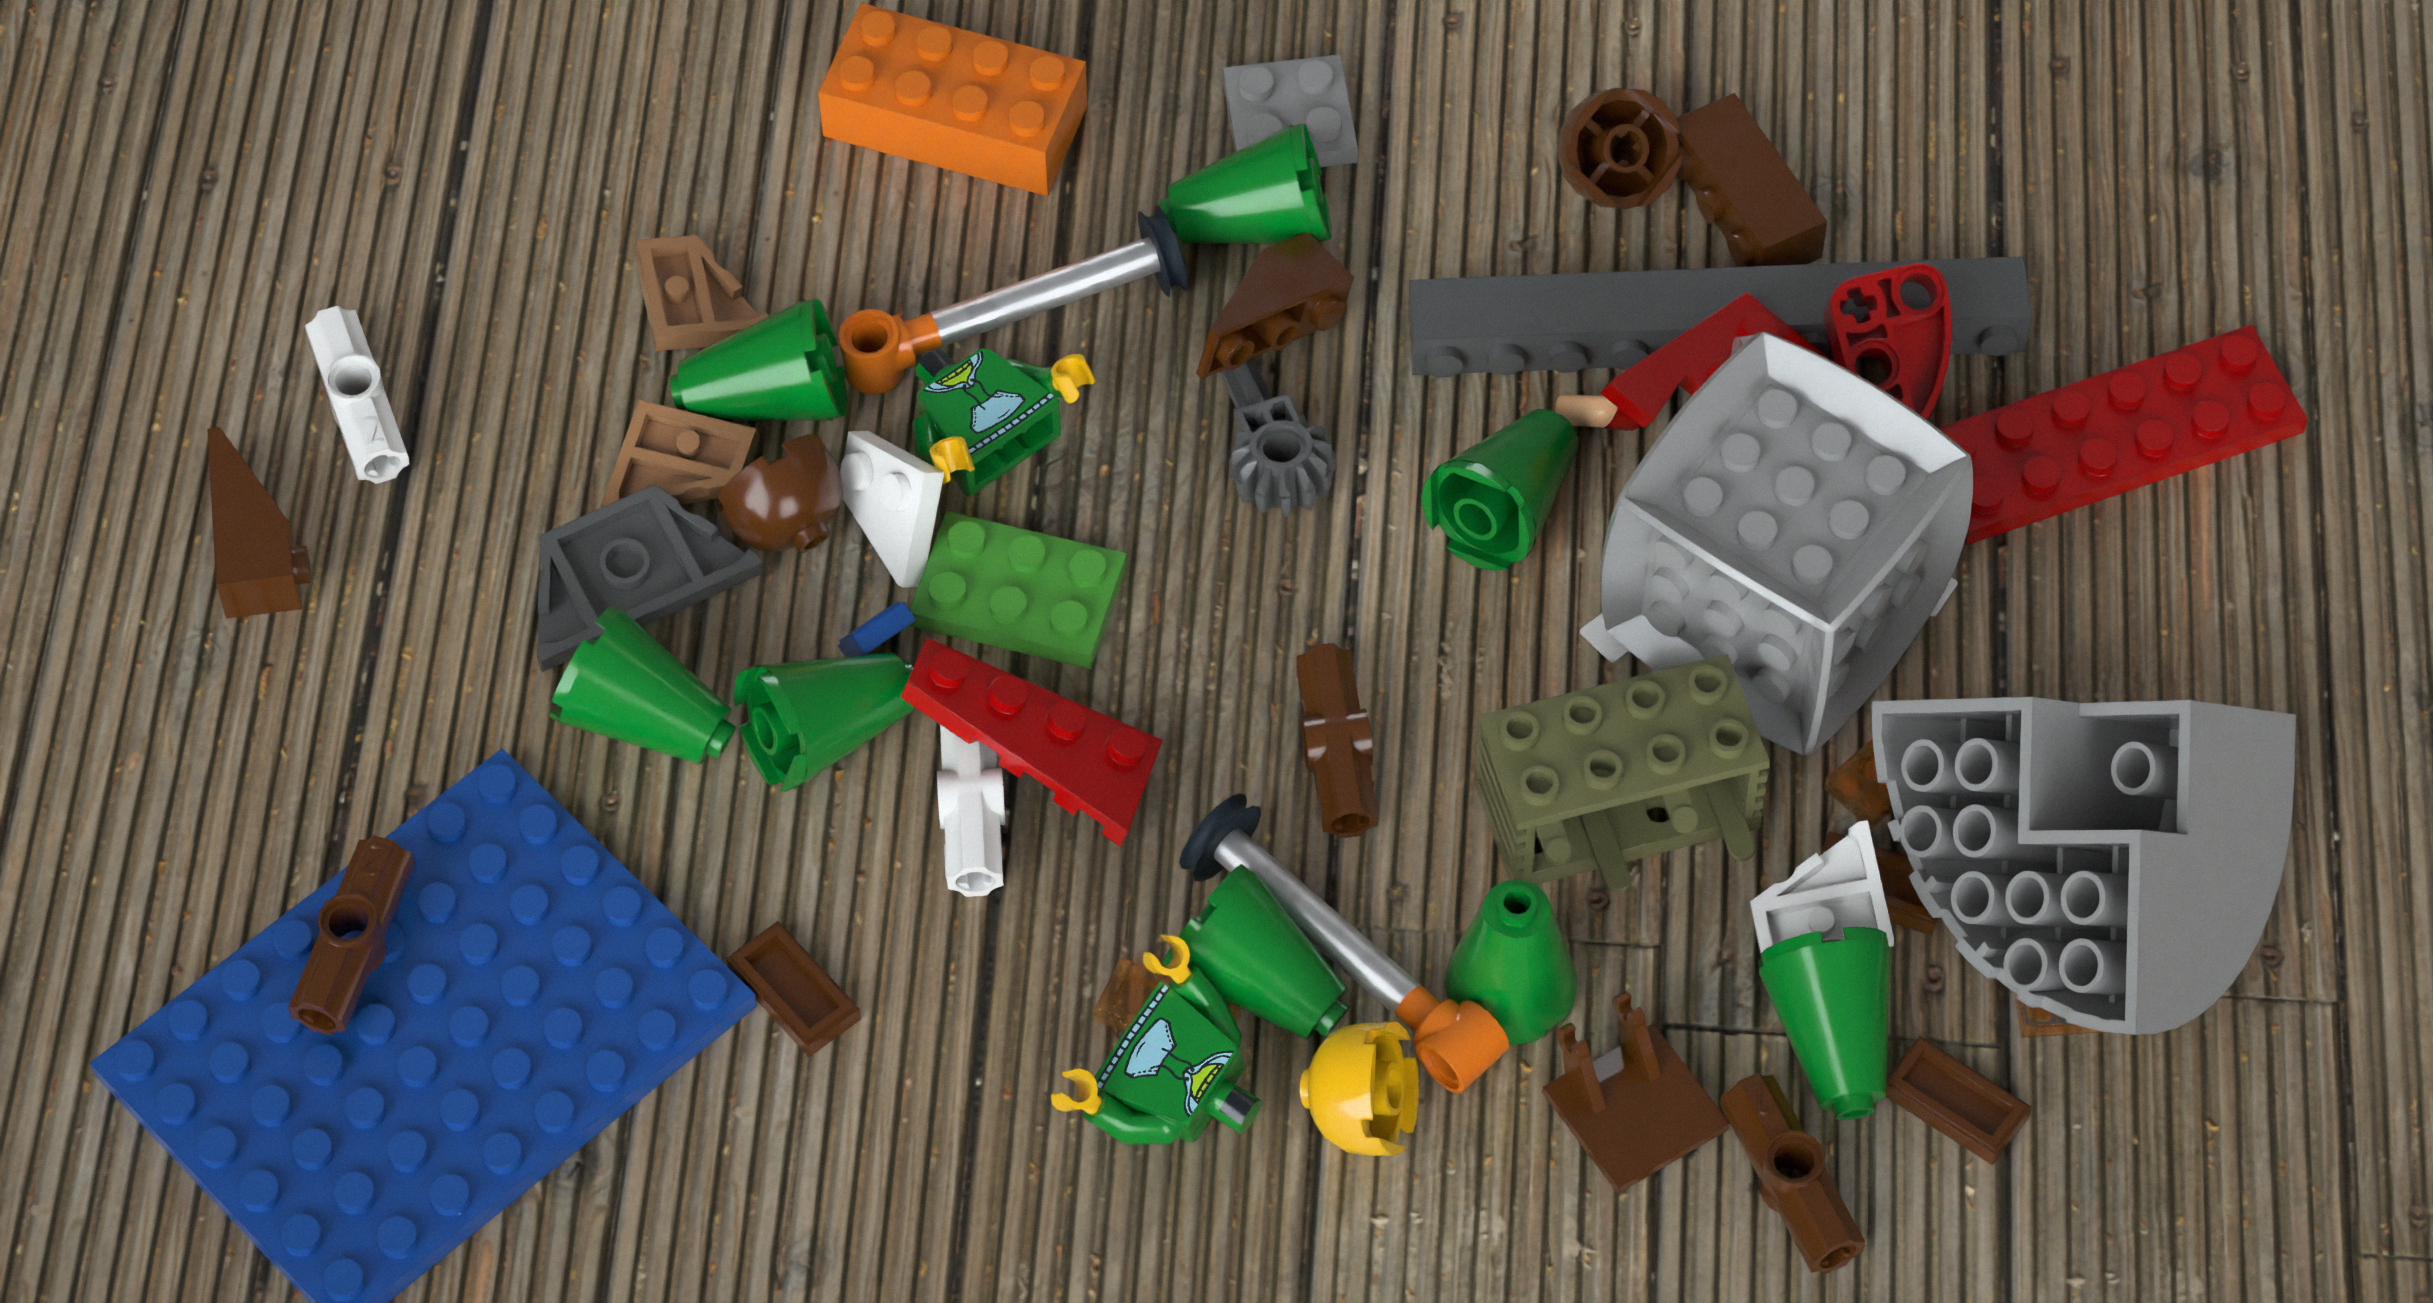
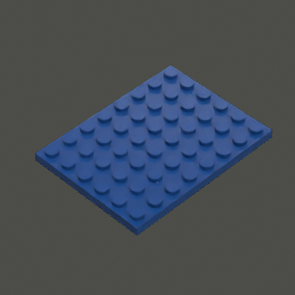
(496, 1038)

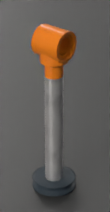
(901, 341)
(1450, 1038)

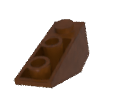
(1281, 298)

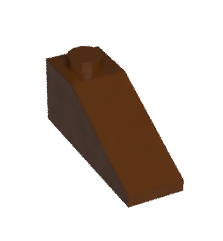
(253, 541)

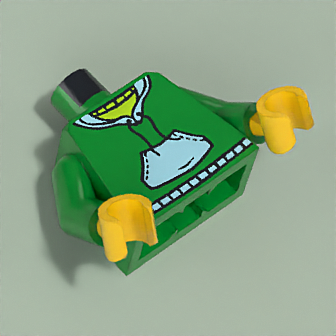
(989, 412)
(1170, 1065)

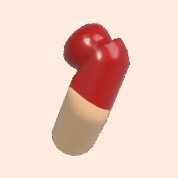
(1593, 412)

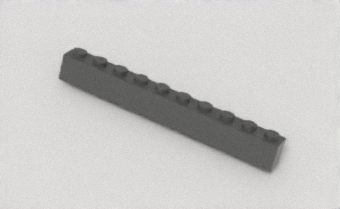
(1628, 315)

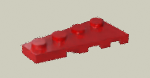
(1064, 745)

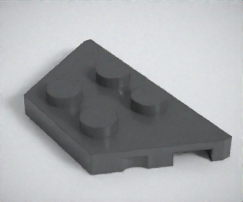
(632, 556)

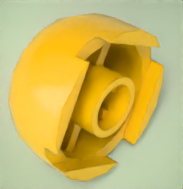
(1363, 1088)

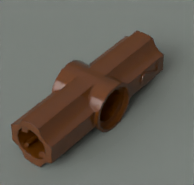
(1336, 741)
(339, 965)
(1806, 1204)

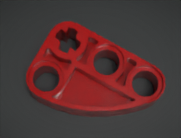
(1905, 340)

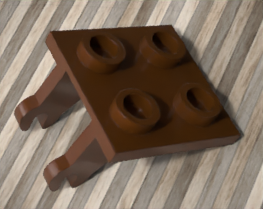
(1634, 1103)

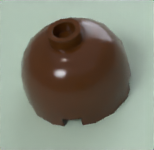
(1620, 148)
(785, 499)

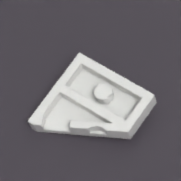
(892, 501)
(1826, 894)

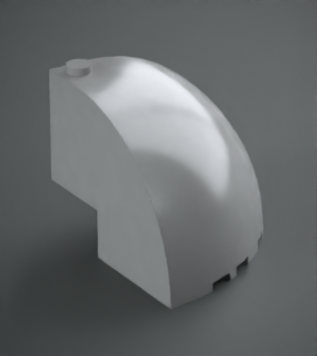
(2094, 847)

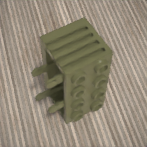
(1601, 757)

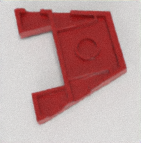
(1693, 358)

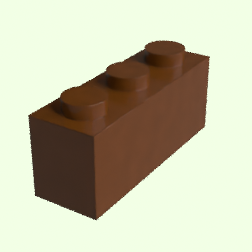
(1747, 187)

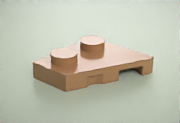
(689, 294)
(680, 454)

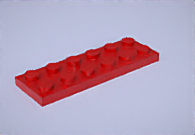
(2124, 430)

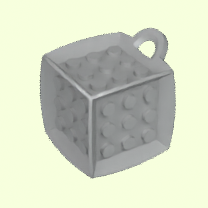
(1790, 530)

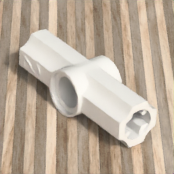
(363, 418)
(971, 815)

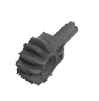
(1275, 450)

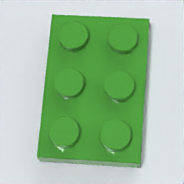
(1018, 589)

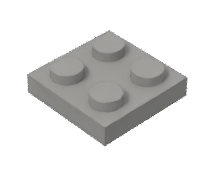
(1289, 93)

